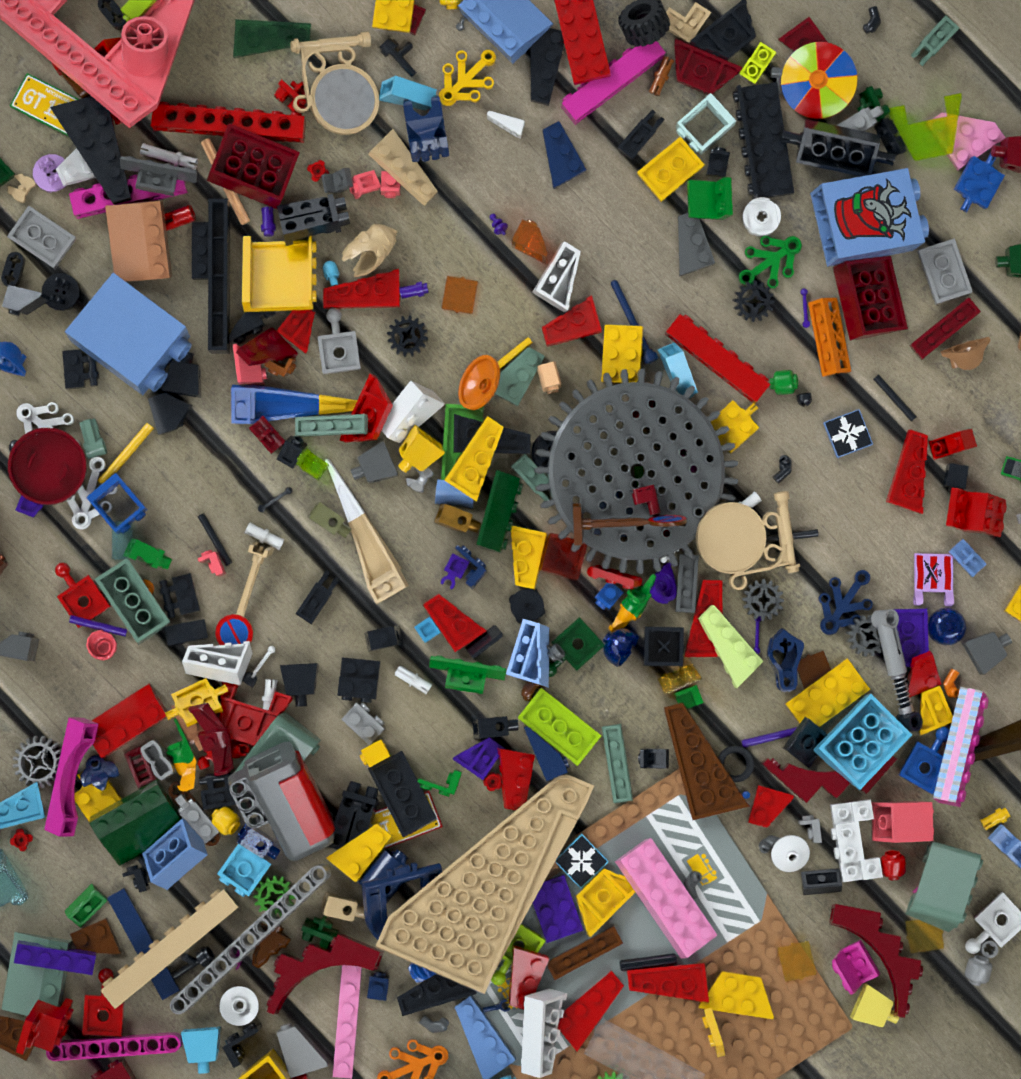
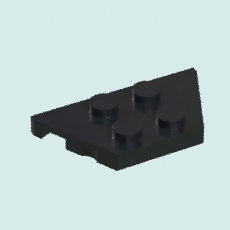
(727, 33)

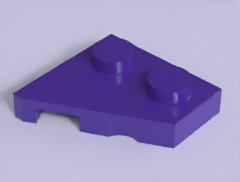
(479, 757)

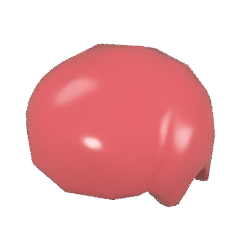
(101, 645)

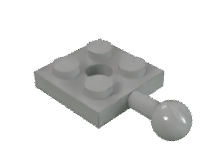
(329, 343)

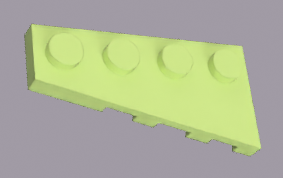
(733, 650)

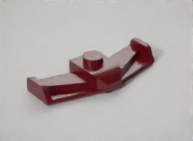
(214, 738)

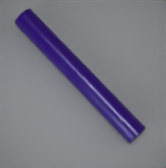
(97, 625)
(768, 737)

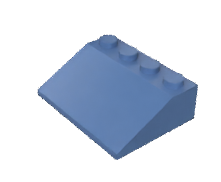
(507, 23)

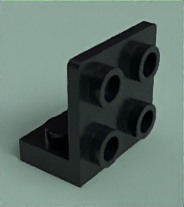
(236, 1052)

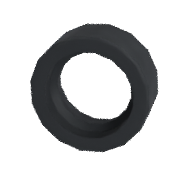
(749, 760)

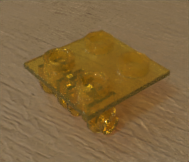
(681, 678)

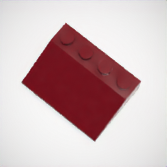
(253, 166)
(870, 297)

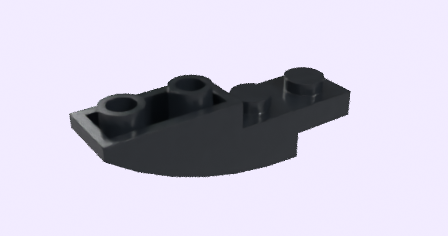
(249, 324)

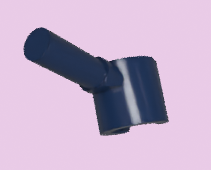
(496, 1007)

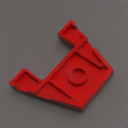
(248, 722)

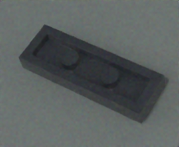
(199, 250)

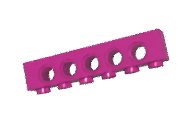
(82, 209)

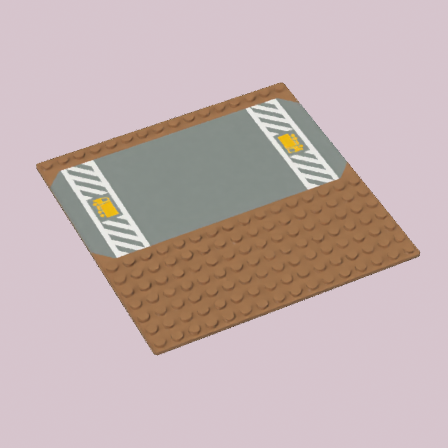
(745, 943)

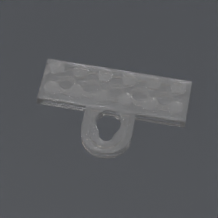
(635, 1057)

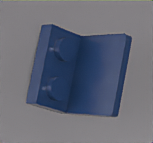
(473, 576)

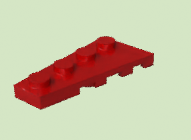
(369, 292)
(909, 476)

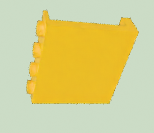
(278, 275)

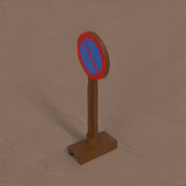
(582, 524)

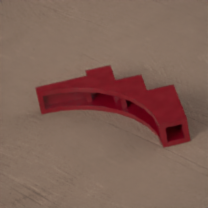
(887, 946)
(294, 970)

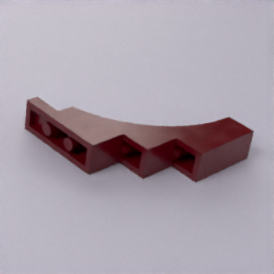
(807, 782)

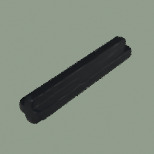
(648, 962)

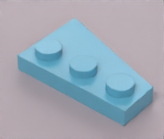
(22, 807)

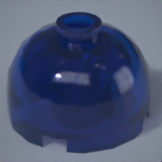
(946, 626)
(619, 645)

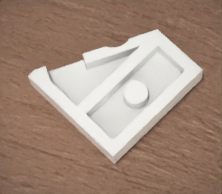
(74, 169)

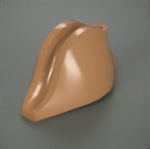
(967, 354)

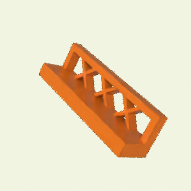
(826, 336)

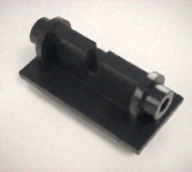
(886, 130)

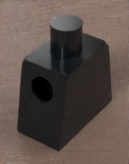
(184, 378)
(383, 638)
(300, 681)
(487, 727)

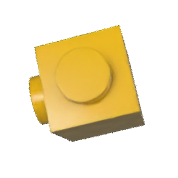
(374, 753)

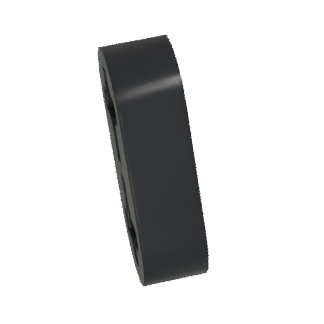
(109, 15)
(8, 268)

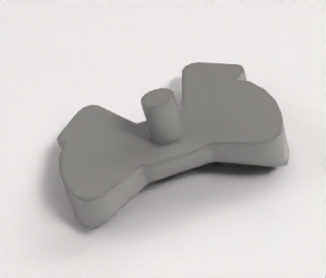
(418, 485)

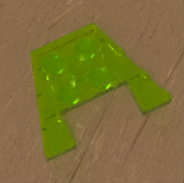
(929, 137)

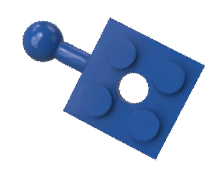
(920, 754)

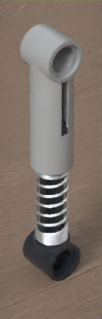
(886, 623)

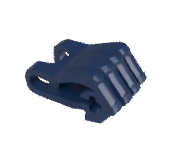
(427, 132)
(788, 667)

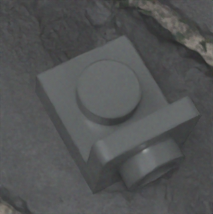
(337, 181)

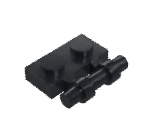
(74, 369)
(185, 594)
(214, 796)

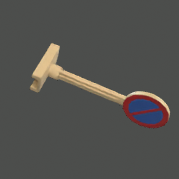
(236, 627)

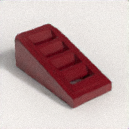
(138, 778)

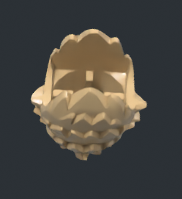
(374, 247)

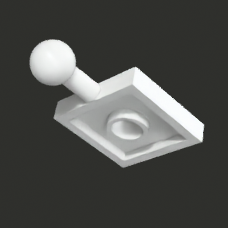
(987, 920)

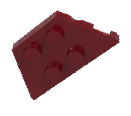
(701, 69)

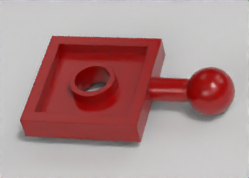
(84, 587)
(94, 1004)

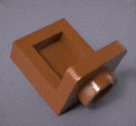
(276, 367)

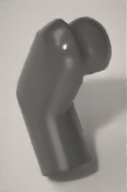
(767, 843)

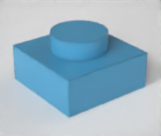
(427, 629)

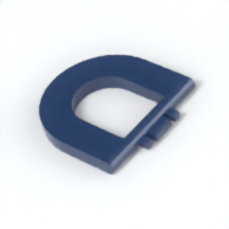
(375, 896)

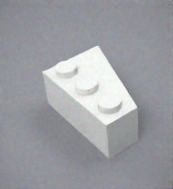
(558, 278)
(409, 409)
(218, 663)

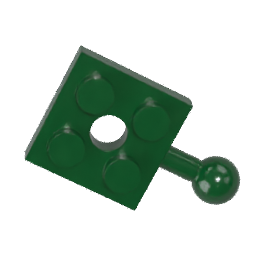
(576, 657)

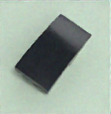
(186, 632)

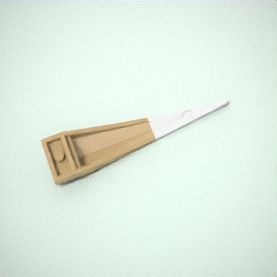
(378, 563)

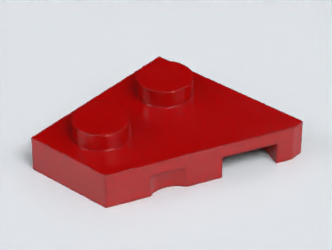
(298, 328)
(922, 674)
(767, 805)

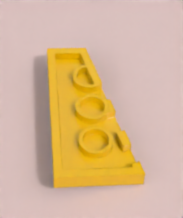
(472, 465)

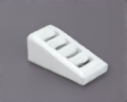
(510, 124)

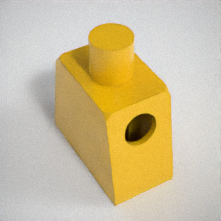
(419, 450)

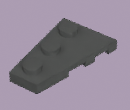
(693, 246)

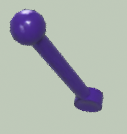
(806, 323)
(756, 648)

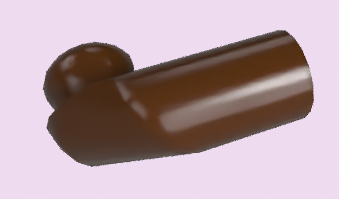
(528, 690)

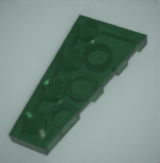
(259, 37)

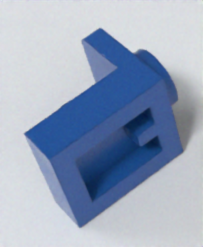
(608, 596)

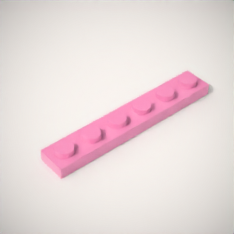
(347, 1021)

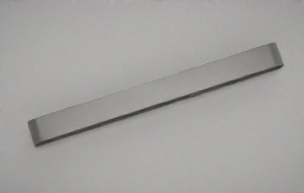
(242, 943)

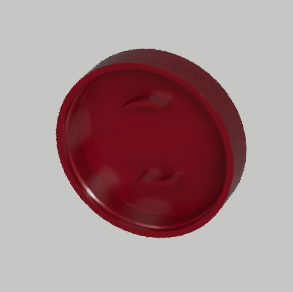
(47, 466)

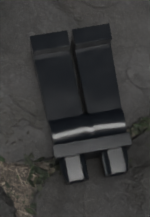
(312, 217)
(354, 814)

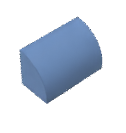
(452, 496)

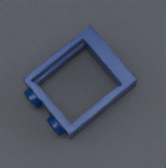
(105, 489)

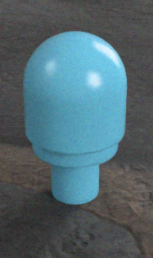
(331, 272)

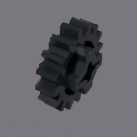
(753, 308)
(401, 347)

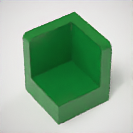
(689, 696)

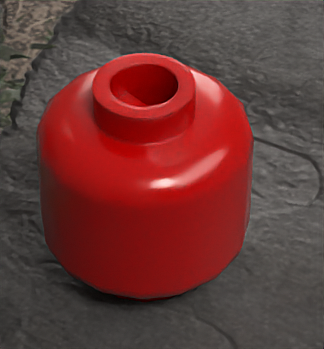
(893, 865)

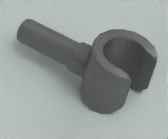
(777, 73)

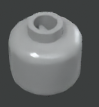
(978, 970)

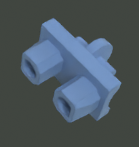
(967, 558)

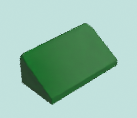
(85, 905)

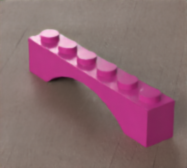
(62, 812)

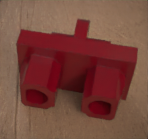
(267, 435)

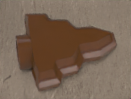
(269, 946)

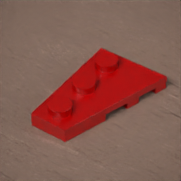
(574, 324)
(452, 623)

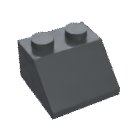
(20, 646)

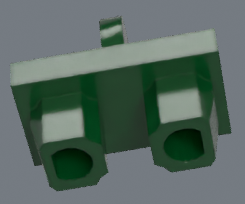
(870, 98)
(319, 928)

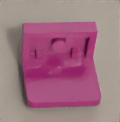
(854, 966)

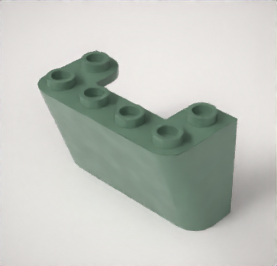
(945, 886)

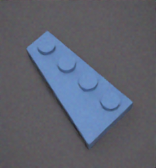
(485, 1042)

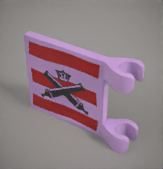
(933, 574)

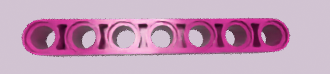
(124, 1046)

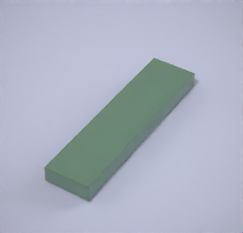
(331, 425)
(617, 763)

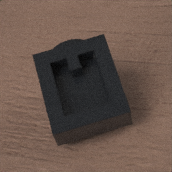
(718, 162)
(291, 450)
(139, 880)

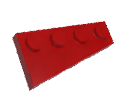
(698, 641)
(672, 981)
(587, 1011)

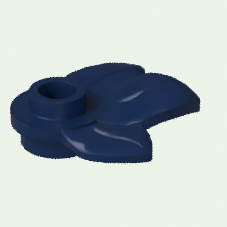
(98, 775)

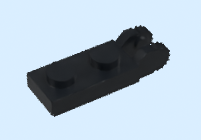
(639, 136)
(316, 599)

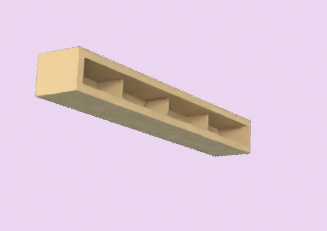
(168, 949)

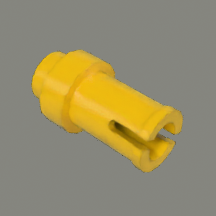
(999, 816)

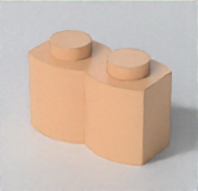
(549, 377)

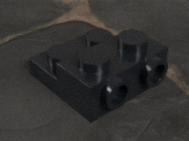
(358, 679)

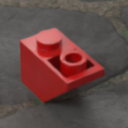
(952, 444)

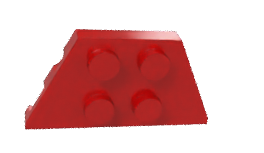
(376, 405)

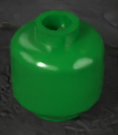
(784, 382)

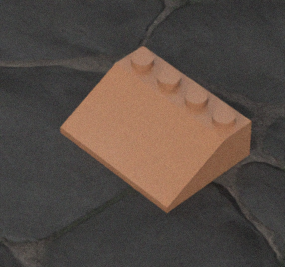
(139, 241)

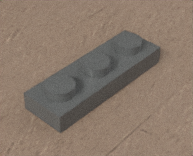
(687, 584)

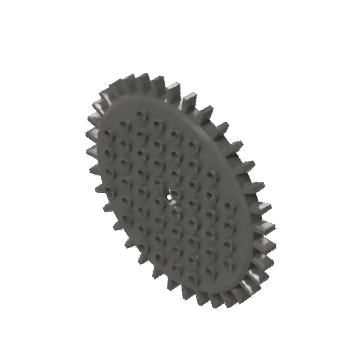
(568, 441)

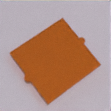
(459, 295)

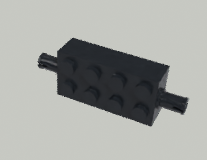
(837, 148)

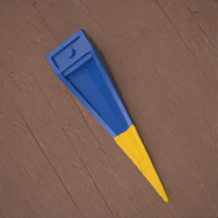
(254, 401)

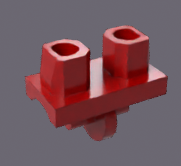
(286, 91)

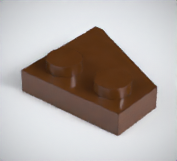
(96, 938)

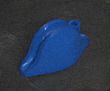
(11, 359)

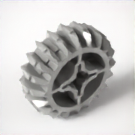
(47, 746)

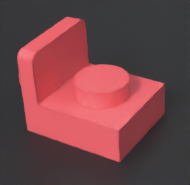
(364, 183)
(389, 185)
(215, 565)

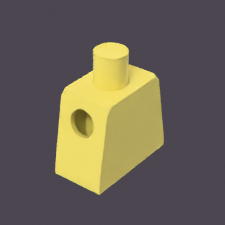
(873, 1007)

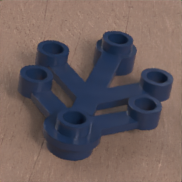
(843, 605)

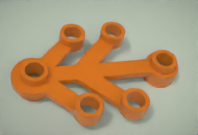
(416, 1064)

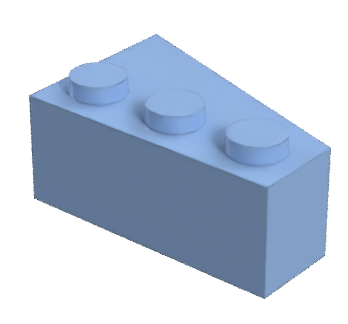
(530, 654)

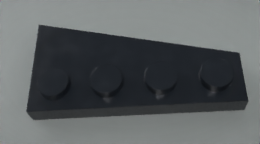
(431, 993)

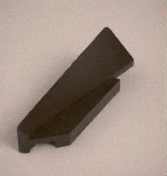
(999, 742)

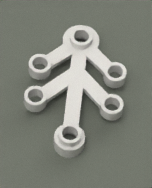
(47, 423)
(84, 511)

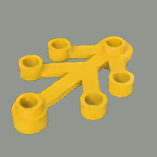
(465, 80)

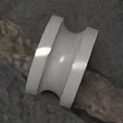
(994, 951)

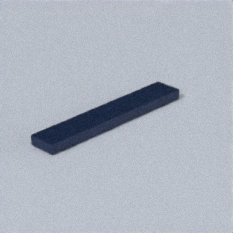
(140, 938)

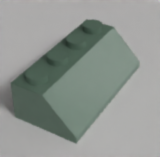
(132, 601)

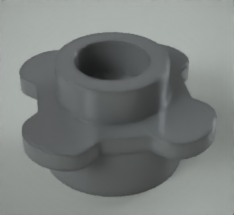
(556, 653)

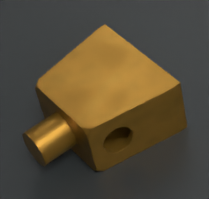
(449, 515)

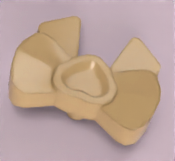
(26, 185)

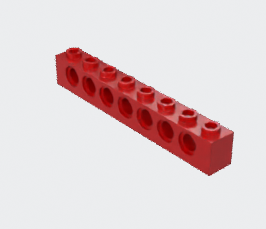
(160, 121)

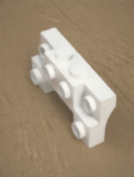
(848, 841)

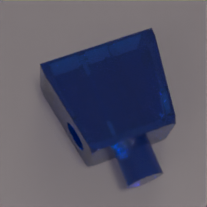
(249, 838)

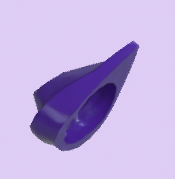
(664, 586)

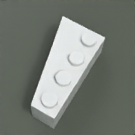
(540, 1031)

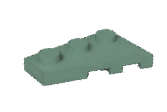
(518, 376)

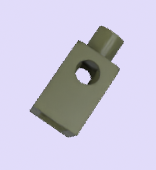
(321, 514)

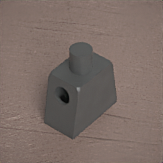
(375, 465)
(987, 650)

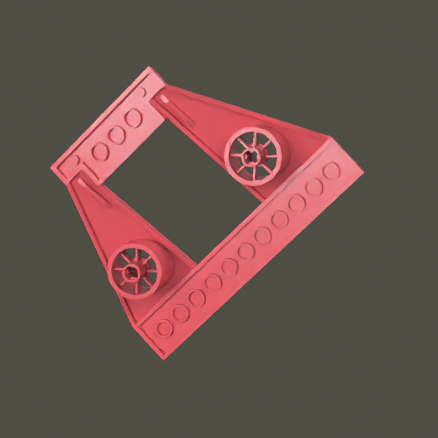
(130, 75)

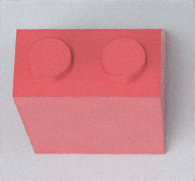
(902, 821)

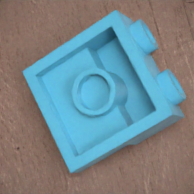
(243, 870)

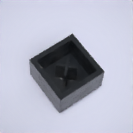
(663, 646)

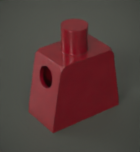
(1009, 153)

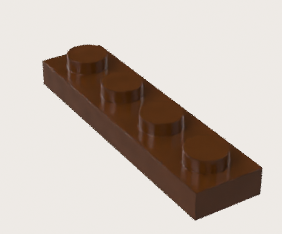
(584, 952)

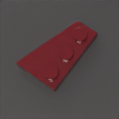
(802, 34)
(266, 347)

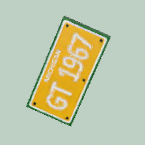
(36, 98)

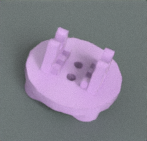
(45, 166)

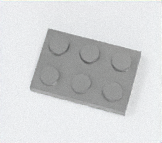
(41, 237)
(945, 271)

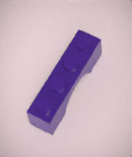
(52, 958)

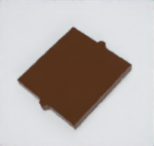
(812, 668)

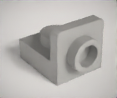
(814, 830)

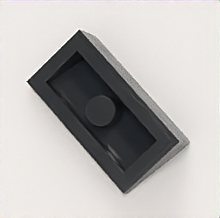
(484, 641)
(821, 881)

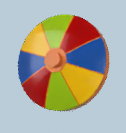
(819, 80)

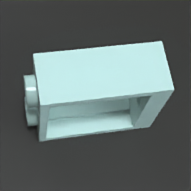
(718, 110)

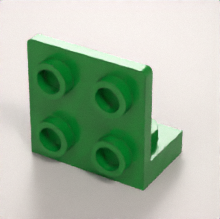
(710, 199)
(453, 781)

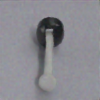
(250, 677)

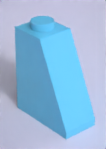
(398, 89)
(677, 366)

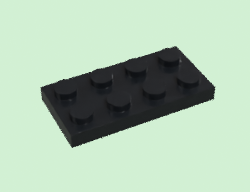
(402, 794)

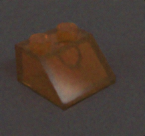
(530, 241)

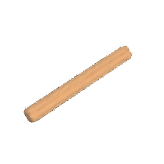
(232, 196)

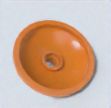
(479, 382)

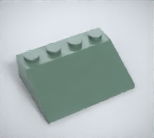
(30, 983)

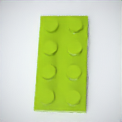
(559, 726)

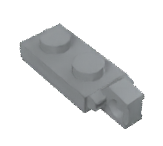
(863, 119)
(196, 818)

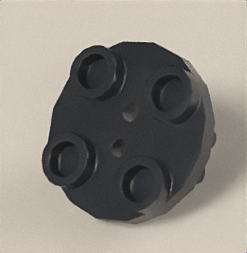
(64, 283)

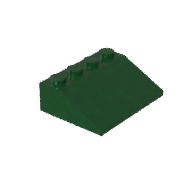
(135, 822)

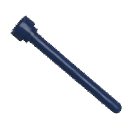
(649, 355)

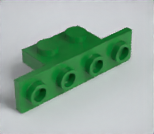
(466, 675)

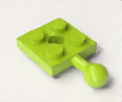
(531, 941)

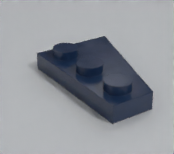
(562, 156)

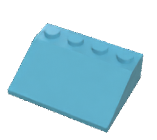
(863, 741)

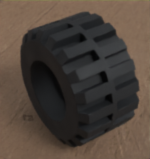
(644, 22)

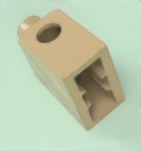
(334, 904)

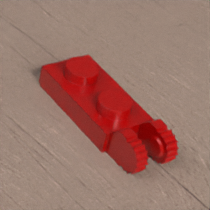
(614, 576)

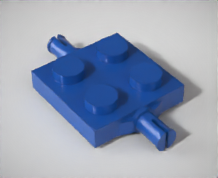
(978, 182)

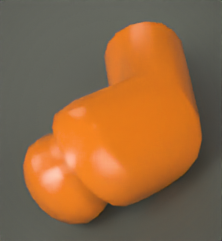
(949, 684)

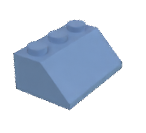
(174, 854)

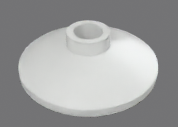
(784, 848)
(236, 1015)

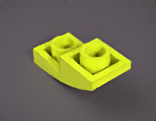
(757, 63)

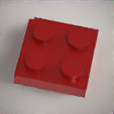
(976, 512)
(45, 1026)

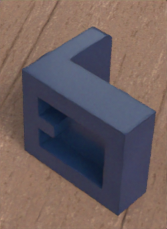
(378, 986)

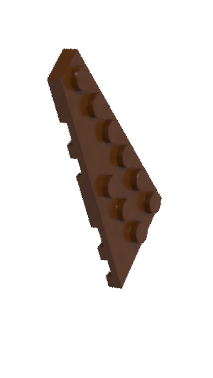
(704, 777)

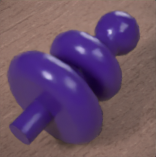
(498, 224)

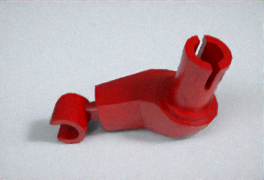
(238, 750)

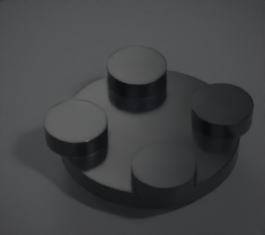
(527, 605)

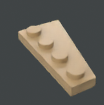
(397, 161)

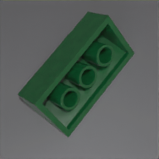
(499, 512)

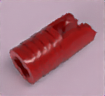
(180, 217)

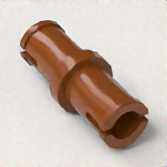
(661, 76)

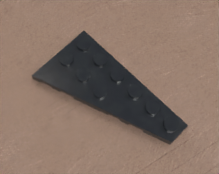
(95, 138)

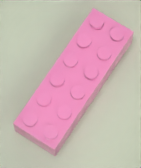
(666, 898)

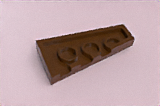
(10, 1034)

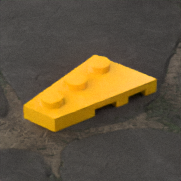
(527, 555)
(360, 852)

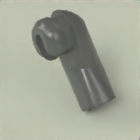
(691, 882)
(434, 1027)

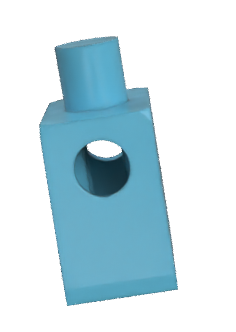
(201, 1046)

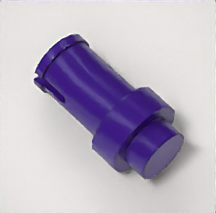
(268, 225)
(418, 289)

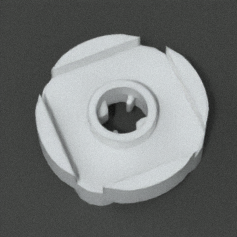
(751, 212)

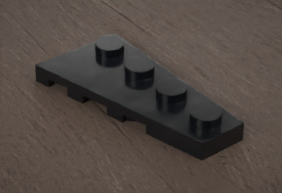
(544, 65)
(509, 443)

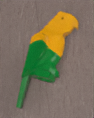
(633, 605)
(183, 761)

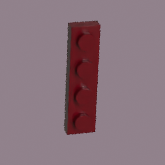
(945, 328)

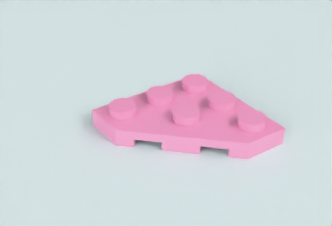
(973, 139)

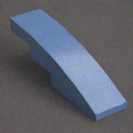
(1007, 844)

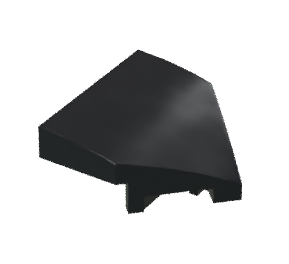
(168, 412)

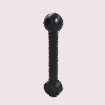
(261, 508)

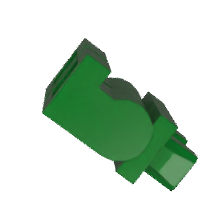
(145, 553)

